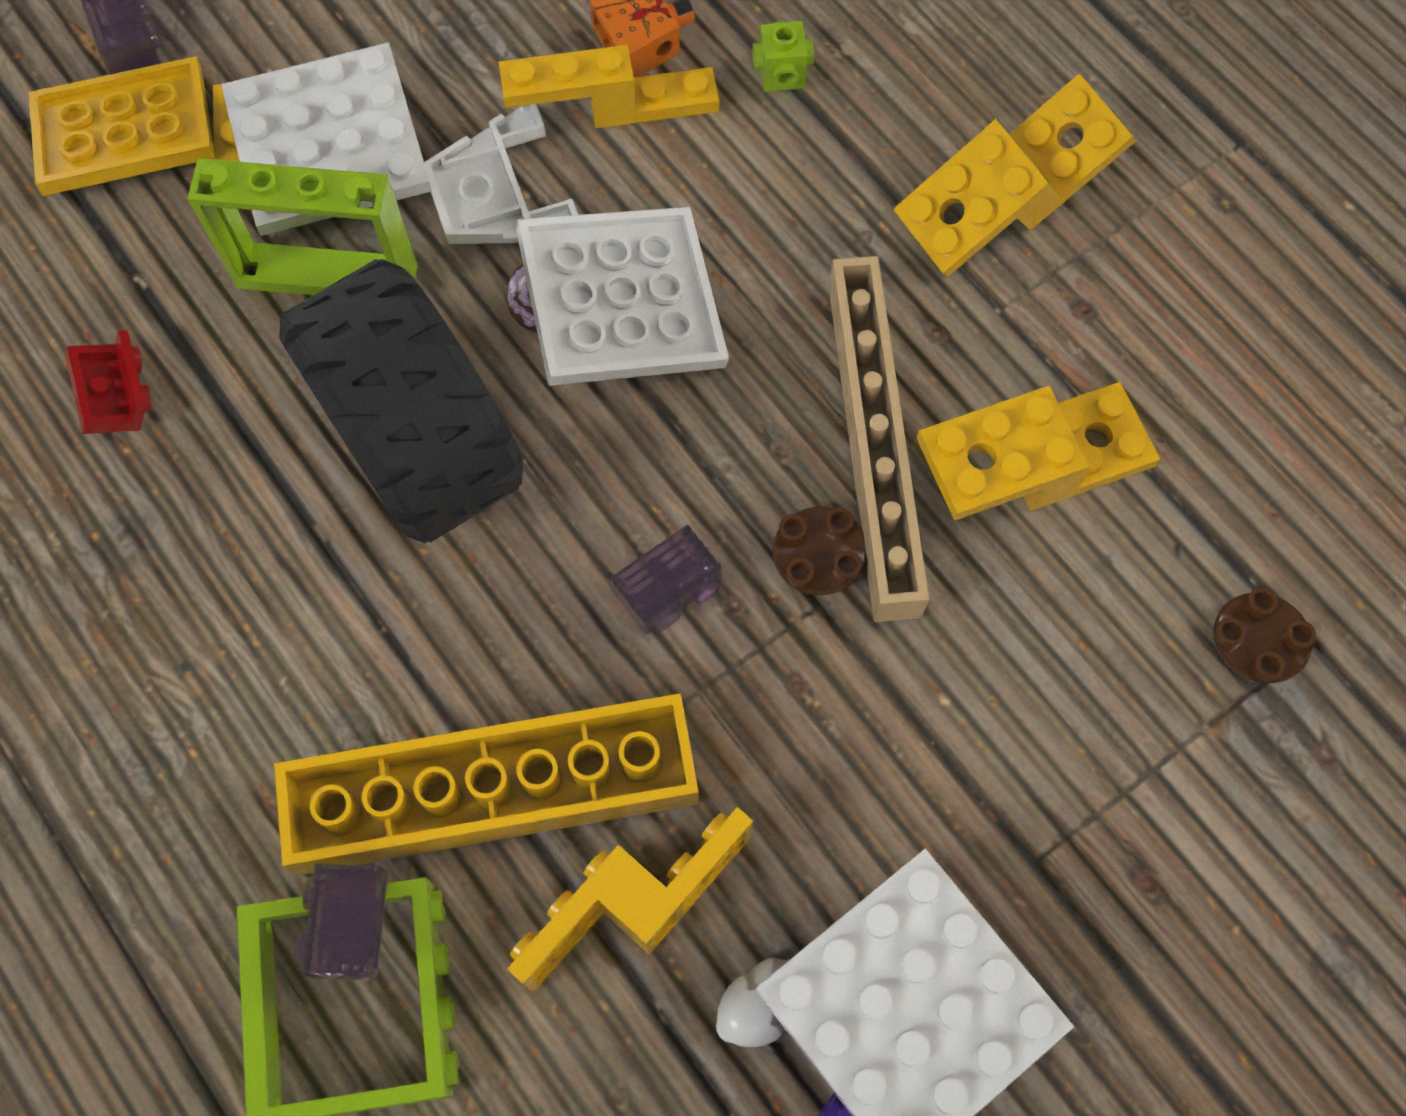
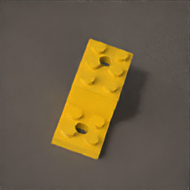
(1013, 175)
(1036, 449)
(630, 898)

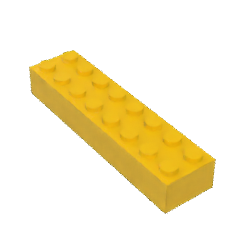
(485, 784)

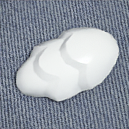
(744, 1015)

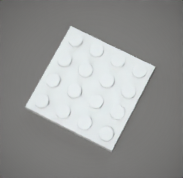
(328, 116)
(620, 295)
(914, 1002)

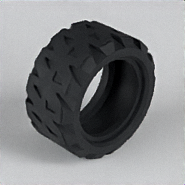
(403, 399)

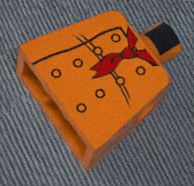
(645, 26)

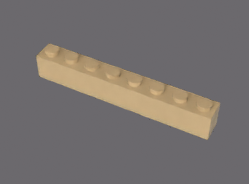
(877, 441)

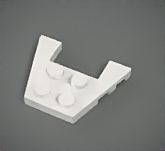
(477, 186)

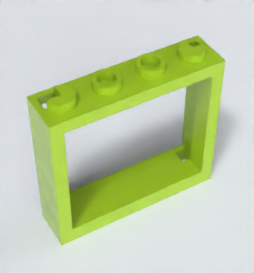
(225, 186)
(261, 1021)

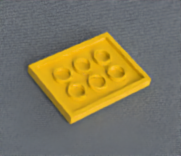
(119, 126)

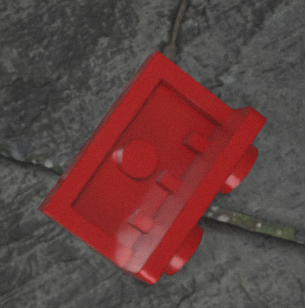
(108, 385)

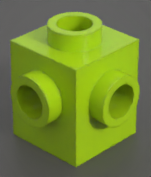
(783, 56)

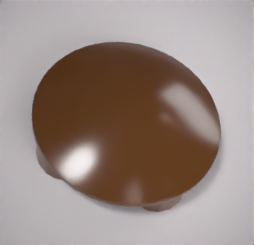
(819, 550)
(1263, 637)

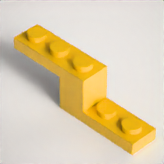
(610, 84)

